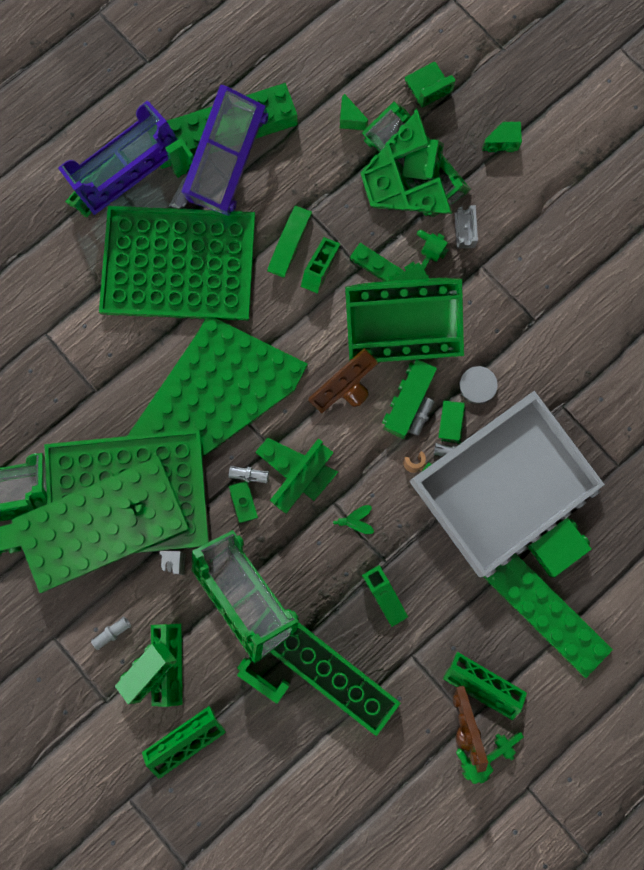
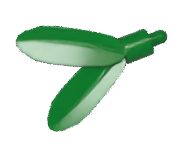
(353, 520)

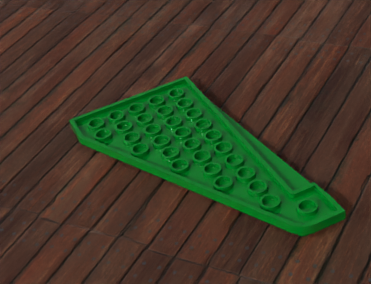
(220, 386)

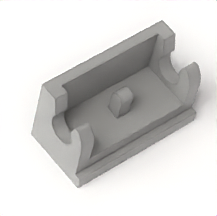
(466, 227)
(175, 560)

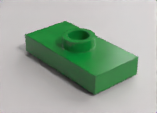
(243, 502)

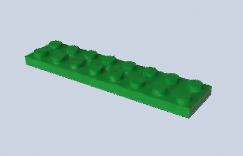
(549, 615)

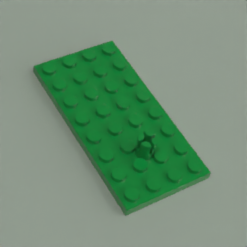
(99, 524)

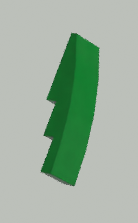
(289, 241)

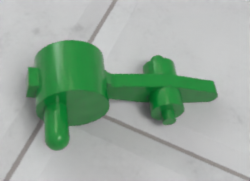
(434, 247)
(504, 748)

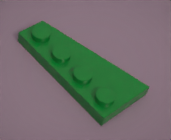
(285, 461)

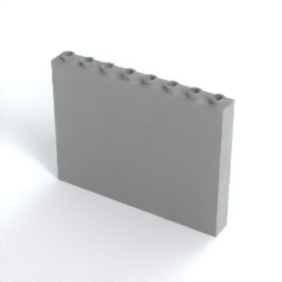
(507, 485)

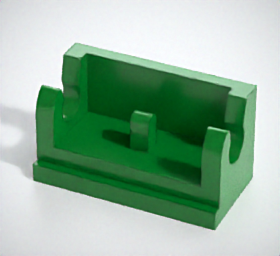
(452, 422)

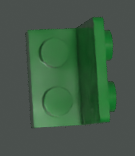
(429, 84)
(425, 162)

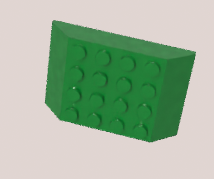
(406, 319)

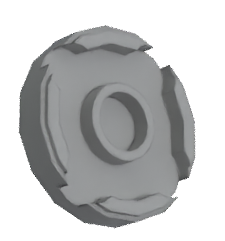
(478, 385)

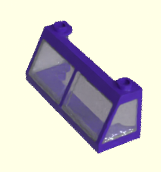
(224, 150)

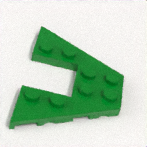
(384, 180)

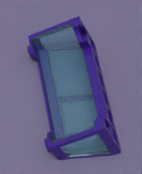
(122, 160)

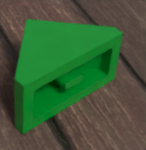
(351, 116)

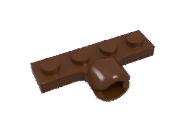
(345, 383)
(468, 733)

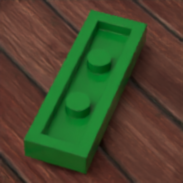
(374, 263)

